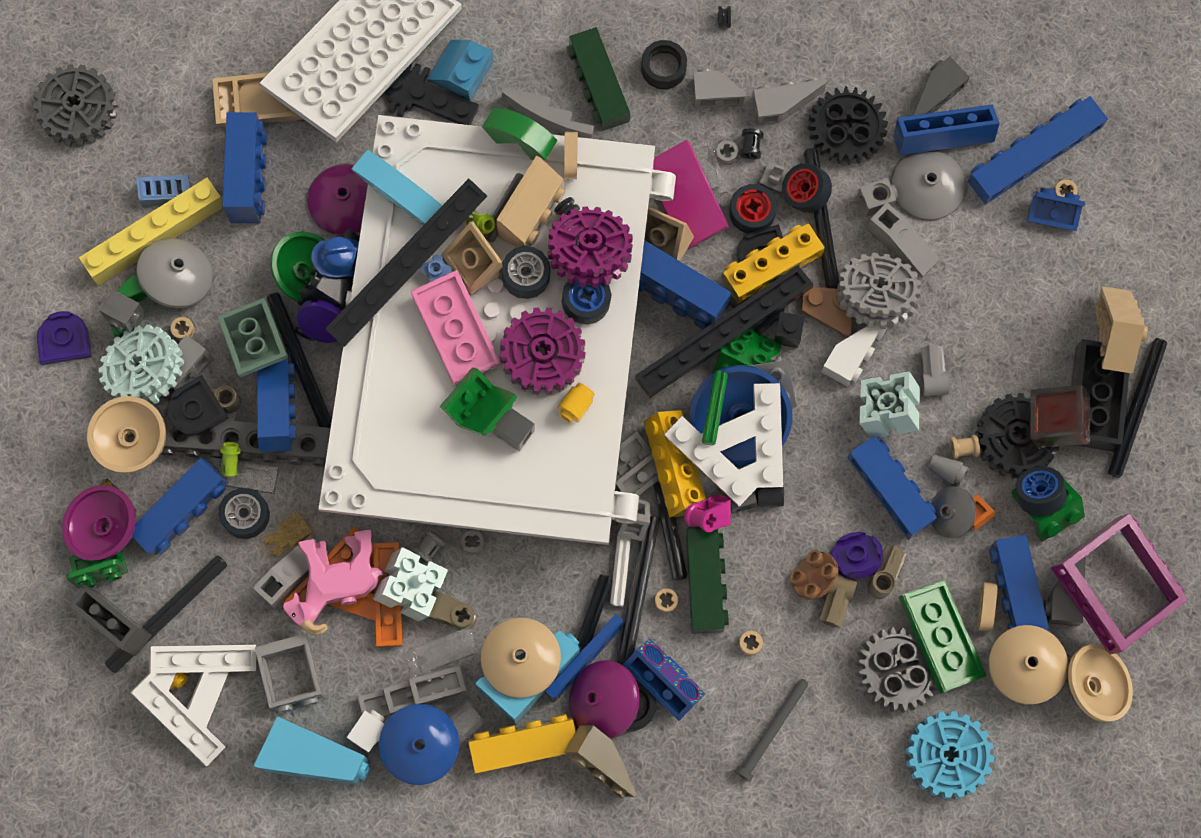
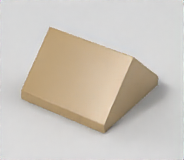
(667, 233)
(473, 259)

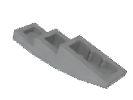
(540, 110)
(417, 690)

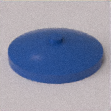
(737, 402)

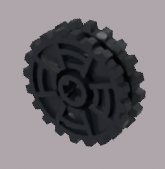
(997, 439)

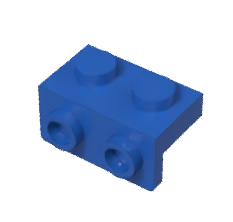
(1055, 210)

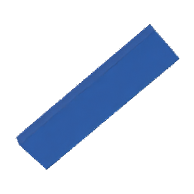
(586, 656)

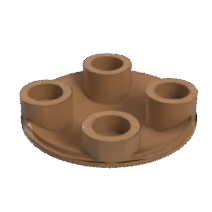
(814, 575)

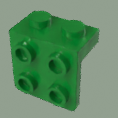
(748, 350)
(477, 403)
(1068, 514)
(90, 572)

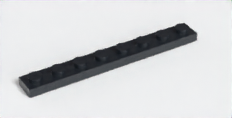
(406, 262)
(723, 331)

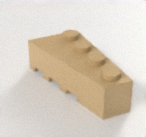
(1120, 329)

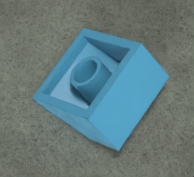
(462, 68)

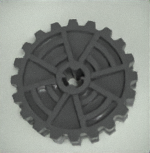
(59, 100)

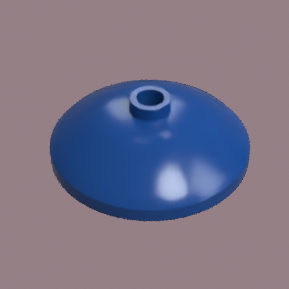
(398, 747)

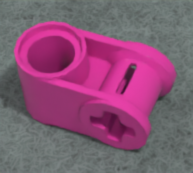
(709, 513)

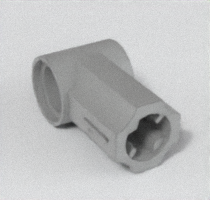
(934, 378)

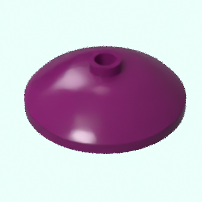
(330, 210)
(90, 514)
(615, 698)

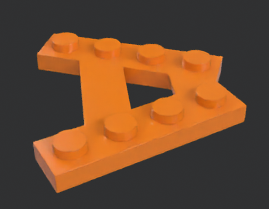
(388, 620)

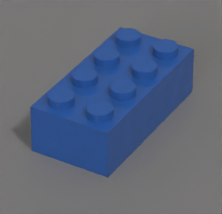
(244, 167)
(682, 287)

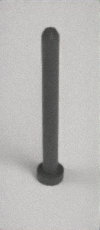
(745, 771)

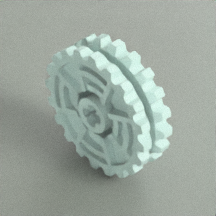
(141, 364)

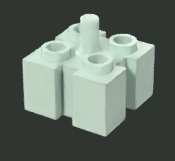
(889, 405)
(410, 584)

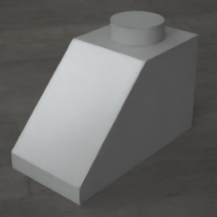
(715, 90)

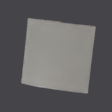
(635, 466)

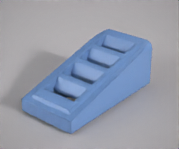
(163, 181)

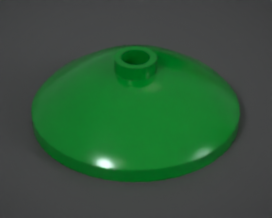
(290, 255)

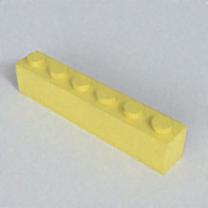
(163, 223)

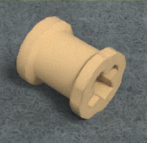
(964, 447)

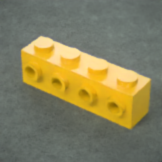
(772, 262)
(671, 464)
(522, 744)

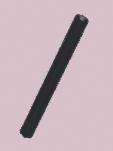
(824, 232)
(299, 360)
(1138, 407)
(638, 591)
(172, 608)

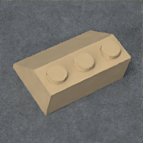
(530, 204)

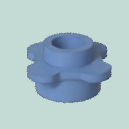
(437, 261)

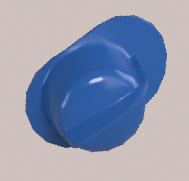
(335, 257)

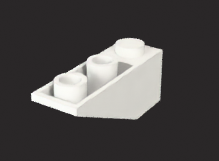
(848, 355)

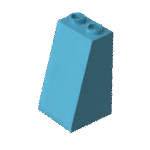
(517, 708)
(304, 754)

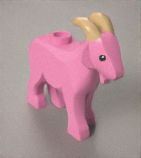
(333, 582)

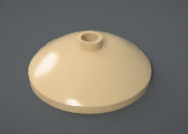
(113, 425)
(1014, 675)
(525, 676)
(1100, 683)

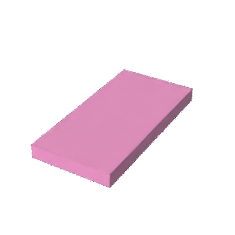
(455, 326)

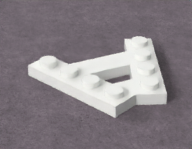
(762, 423)
(191, 722)

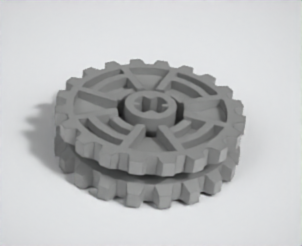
(878, 290)

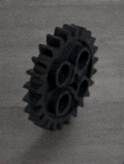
(850, 145)

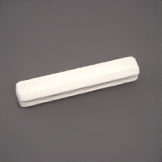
(620, 571)

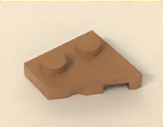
(824, 307)

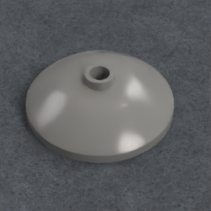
(925, 198)
(166, 282)

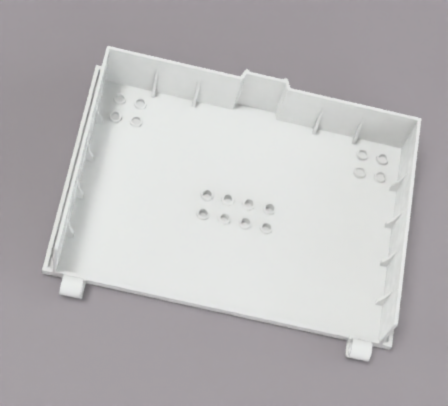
(390, 440)

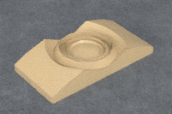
(245, 95)

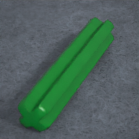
(714, 408)

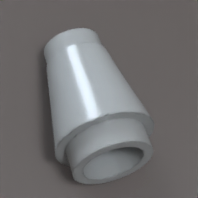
(949, 469)

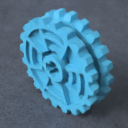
(961, 772)

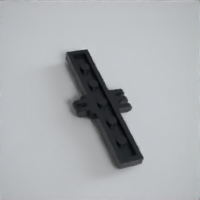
(412, 91)

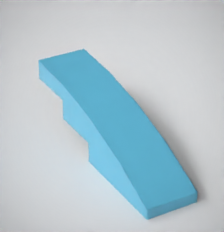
(396, 187)

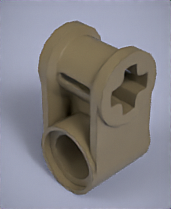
(447, 609)

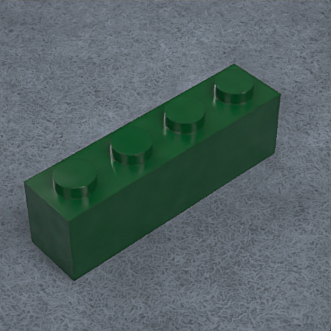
(599, 79)
(705, 580)

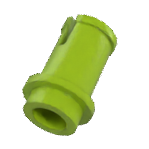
(483, 221)
(230, 458)

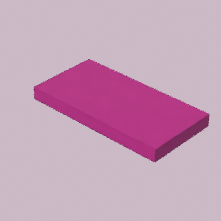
(693, 196)

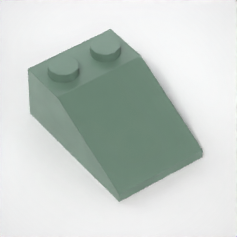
(252, 337)

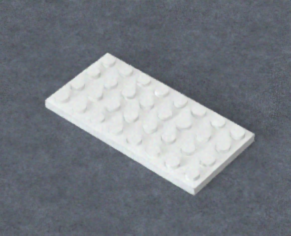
(354, 58)

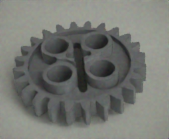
(887, 647)

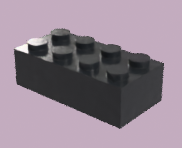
(1107, 395)

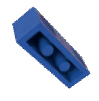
(664, 679)

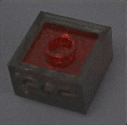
(1060, 416)

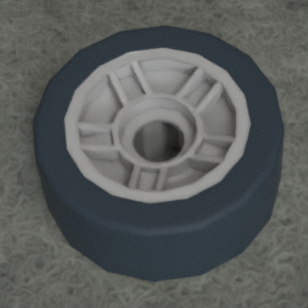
(525, 259)
(244, 500)

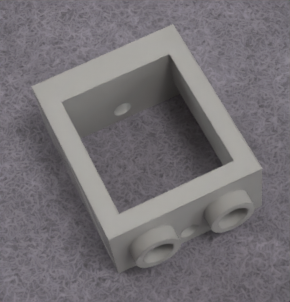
(284, 647)

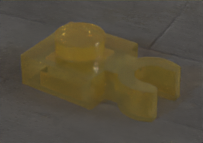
(291, 531)

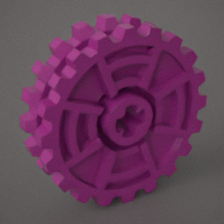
(590, 246)
(525, 362)

